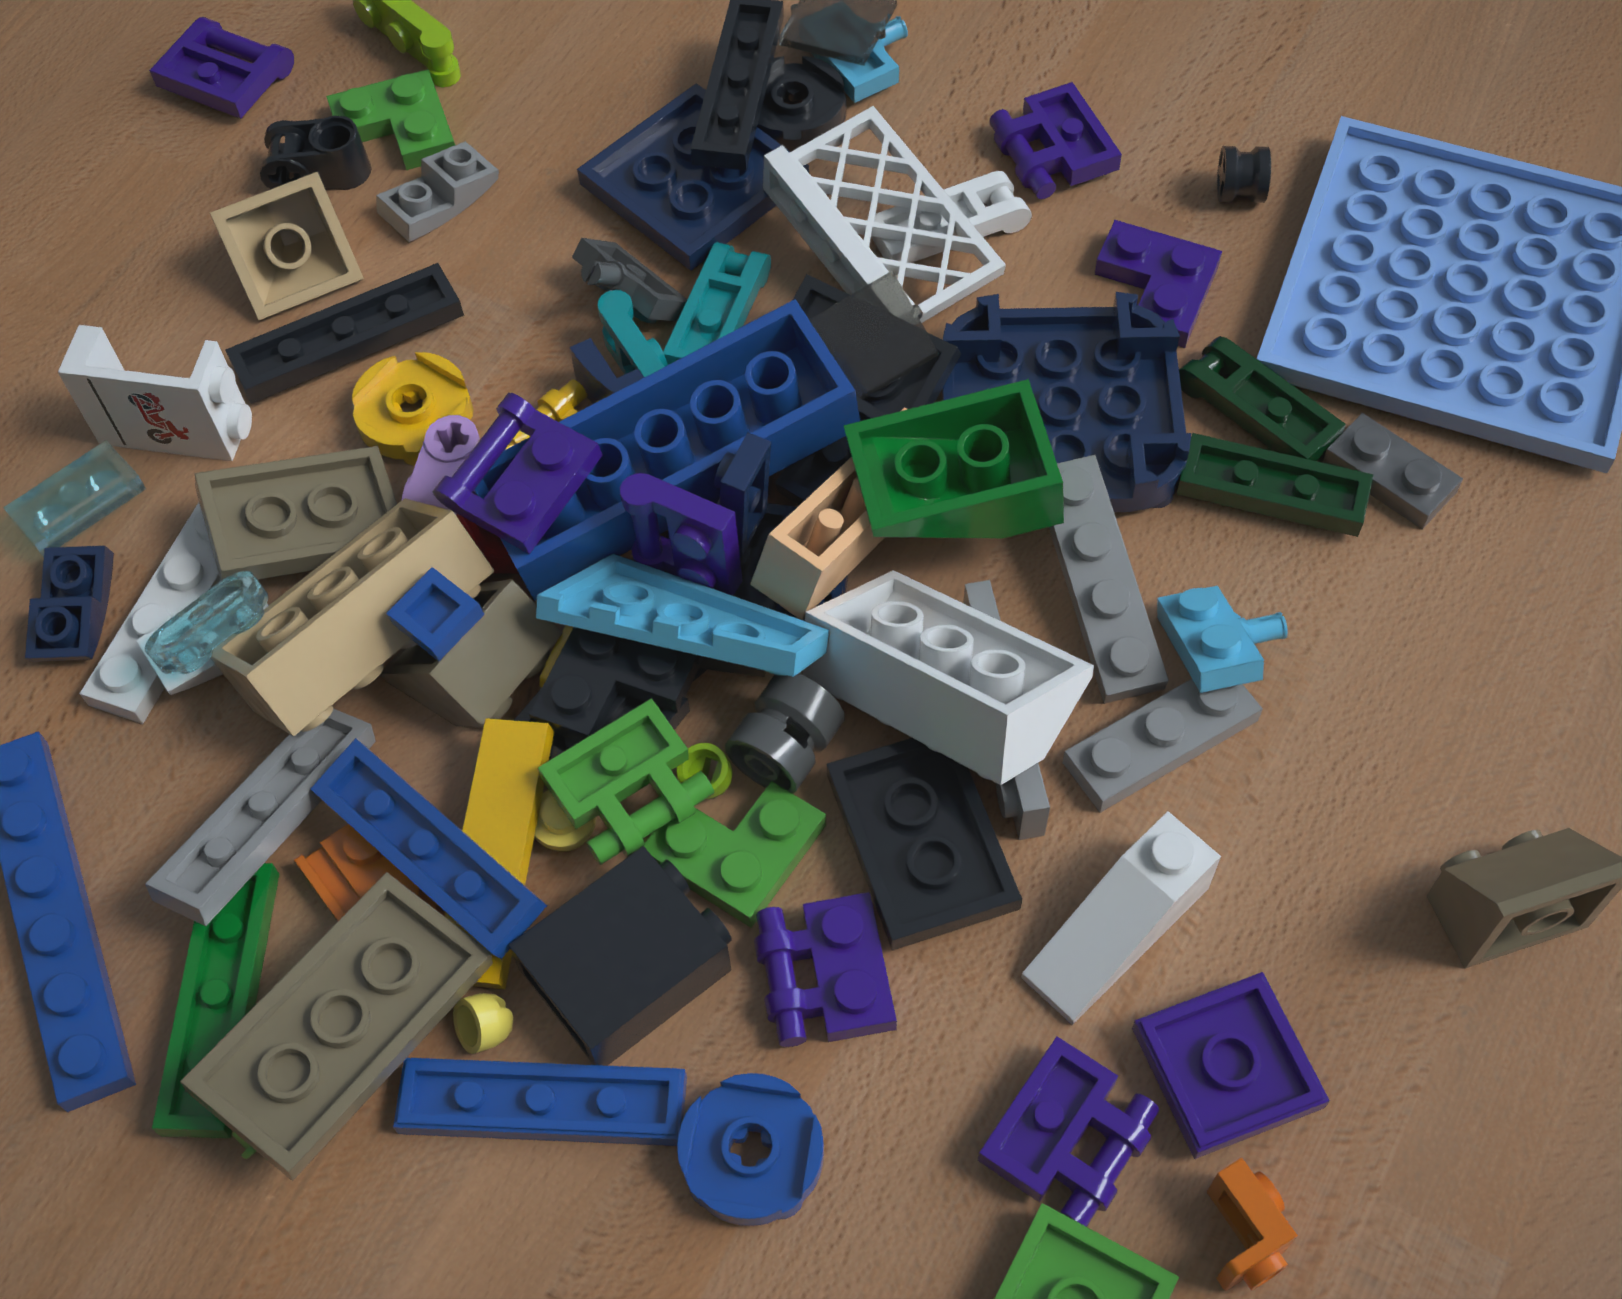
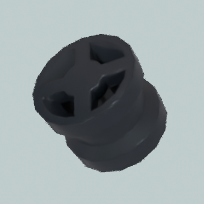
(1243, 174)

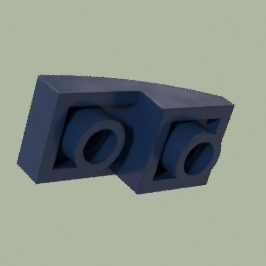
(72, 604)

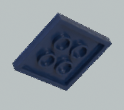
(673, 203)

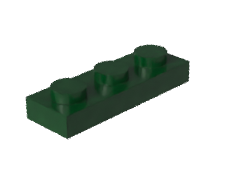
(1276, 484)

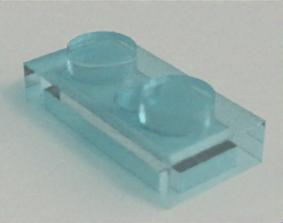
(75, 497)

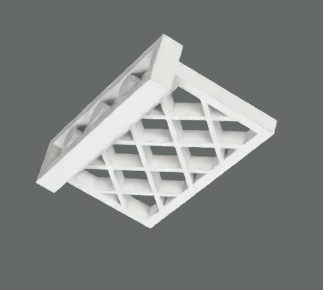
(837, 238)

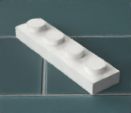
(124, 677)

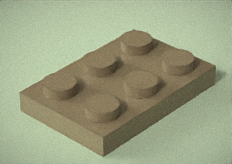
(291, 511)

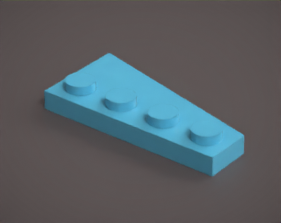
(681, 615)

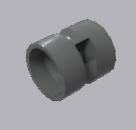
(789, 726)

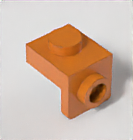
(1254, 1213)

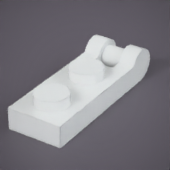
(993, 189)

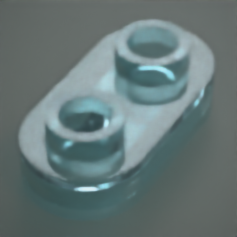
(190, 635)

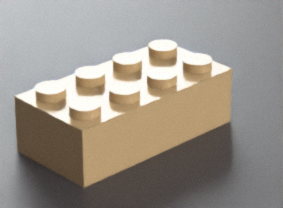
(334, 623)

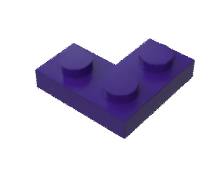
(1167, 267)

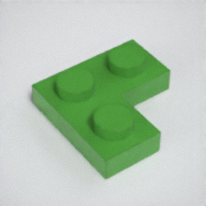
(400, 107)
(741, 866)

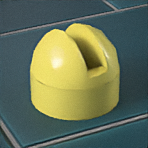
(482, 1022)

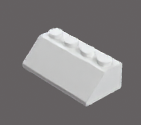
(947, 674)

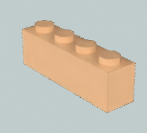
(816, 544)

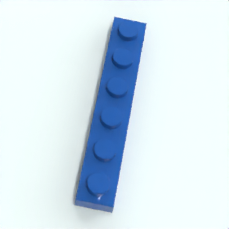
(58, 931)

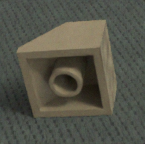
(484, 664)
(1523, 893)

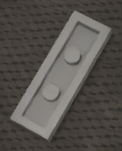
(1157, 740)

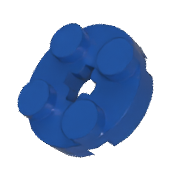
(776, 1183)

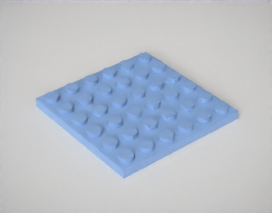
(1459, 294)

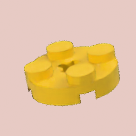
(391, 383)

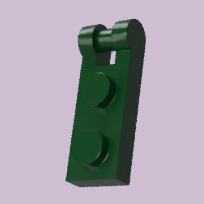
(1260, 401)

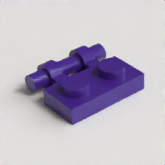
(1071, 138)
(847, 966)
(1049, 1119)

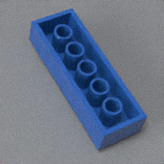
(679, 425)

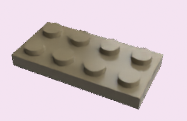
(337, 1025)

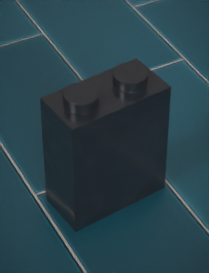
(623, 955)

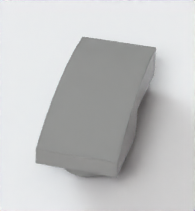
(446, 187)

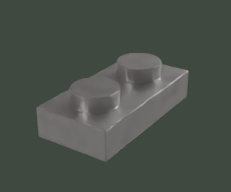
(1402, 473)

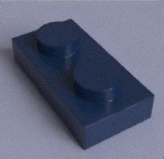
(744, 485)

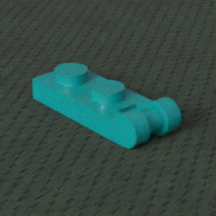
(718, 300)
(624, 338)

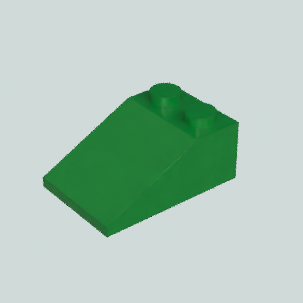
(959, 467)

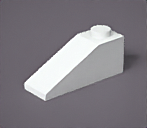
(1123, 917)

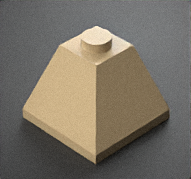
(287, 245)

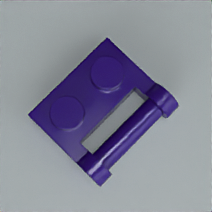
(214, 78)
(534, 483)
(701, 533)

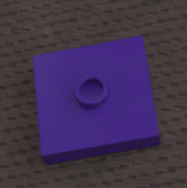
(1229, 1065)

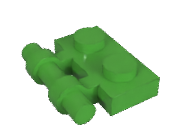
(614, 765)

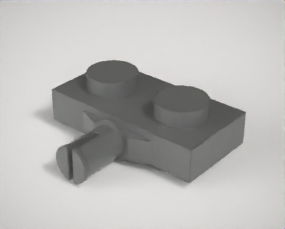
(615, 269)

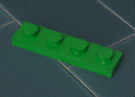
(214, 995)

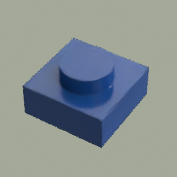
(435, 613)

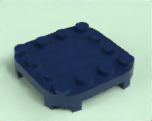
(1099, 382)

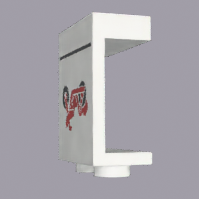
(155, 411)

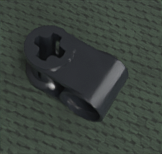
(316, 145)

